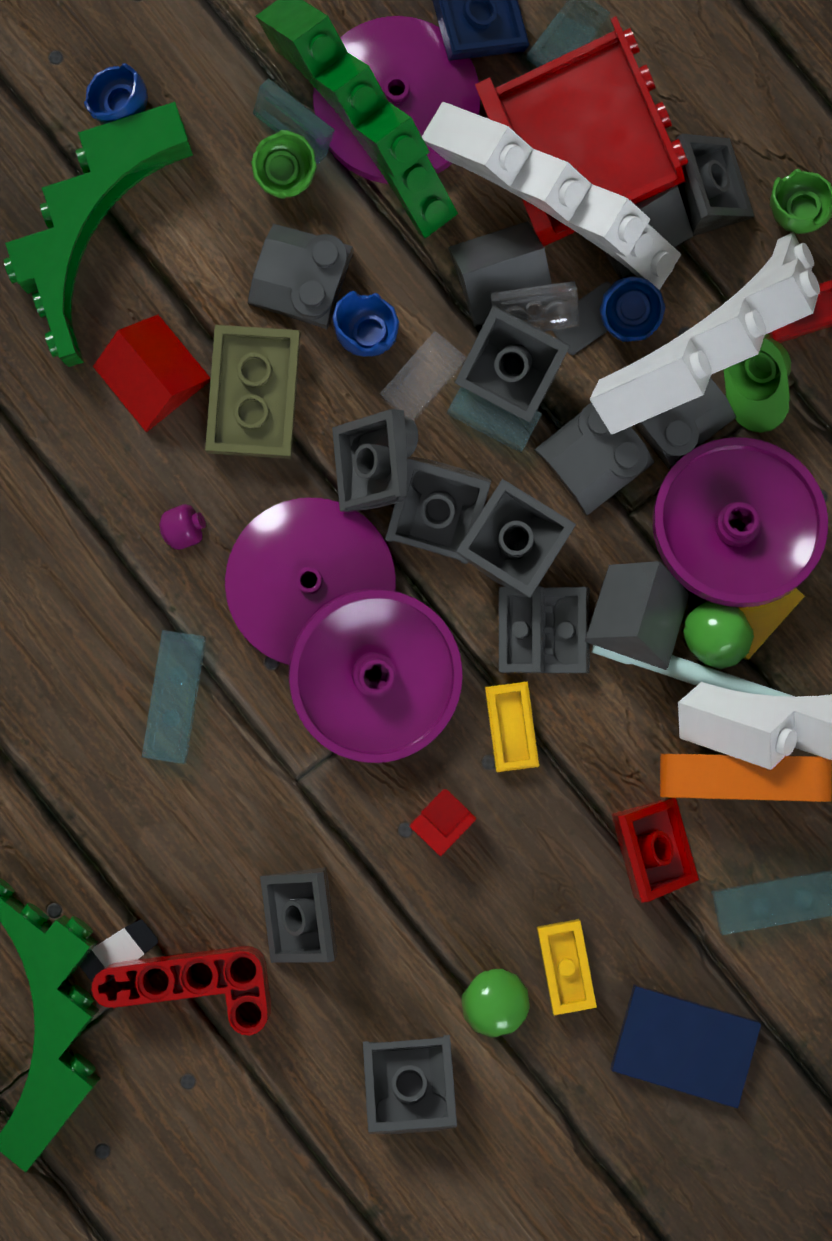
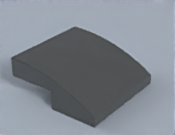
(544, 630)

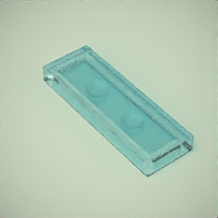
(174, 697)
(773, 902)

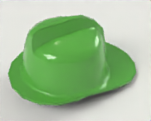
(760, 387)

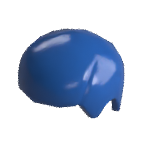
(116, 94)
(632, 309)
(365, 324)

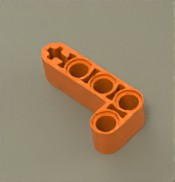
(732, 778)

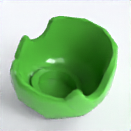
(284, 164)
(801, 201)
(718, 634)
(495, 1003)

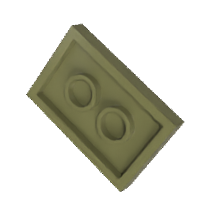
(253, 391)

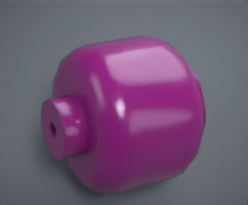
(182, 526)

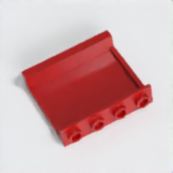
(597, 117)

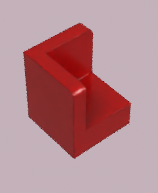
(442, 822)

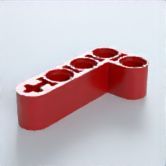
(183, 986)

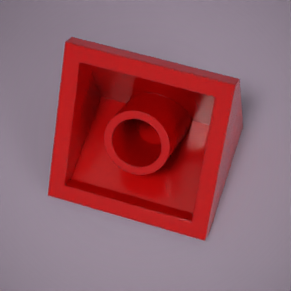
(150, 370)
(655, 849)

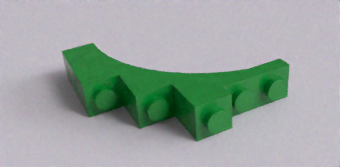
(349, 86)
(112, 162)
(61, 1013)

